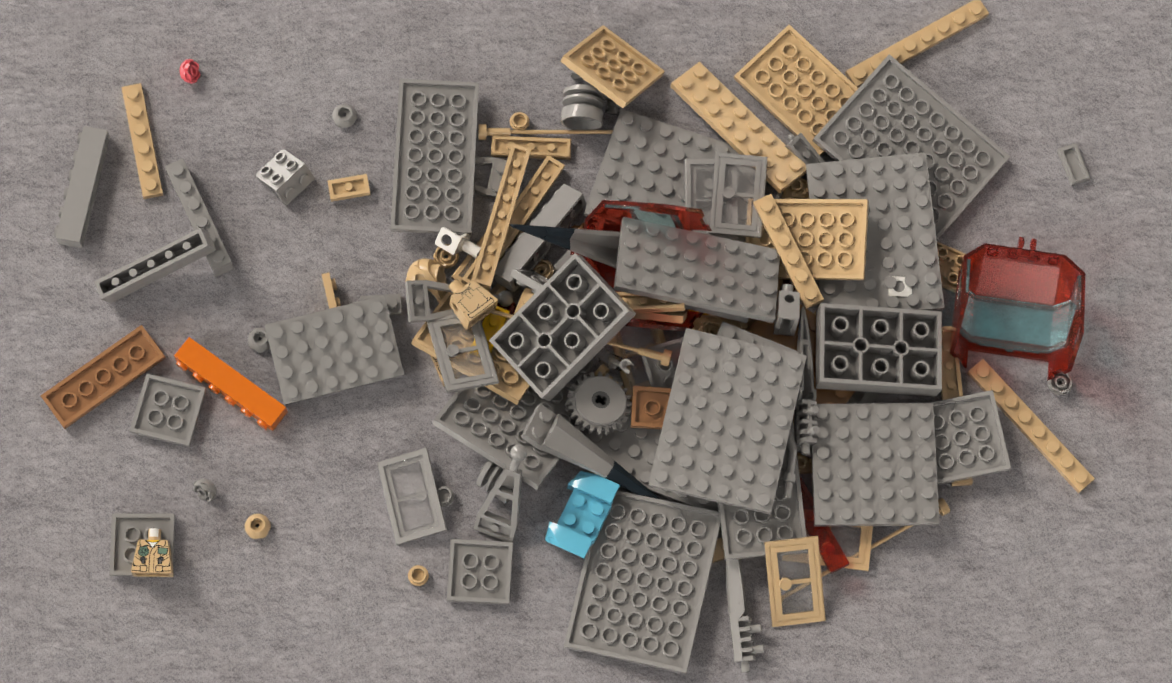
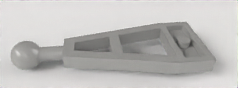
(498, 166)
(418, 300)
(494, 524)

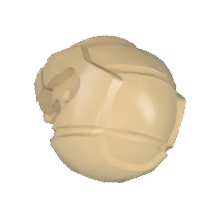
(428, 270)

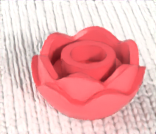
(189, 71)

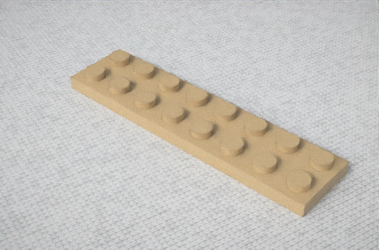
(738, 125)

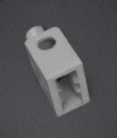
(787, 311)

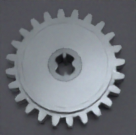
(586, 402)

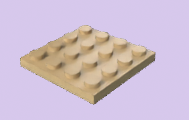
(612, 66)

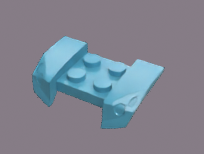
(583, 513)

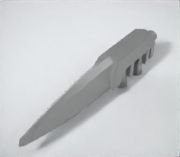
(805, 407)
(740, 624)

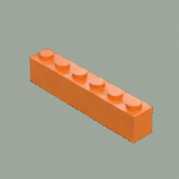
(231, 384)

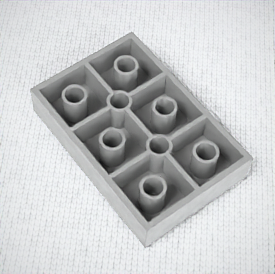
(562, 327)
(878, 349)
(334, 350)

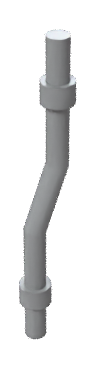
(789, 477)

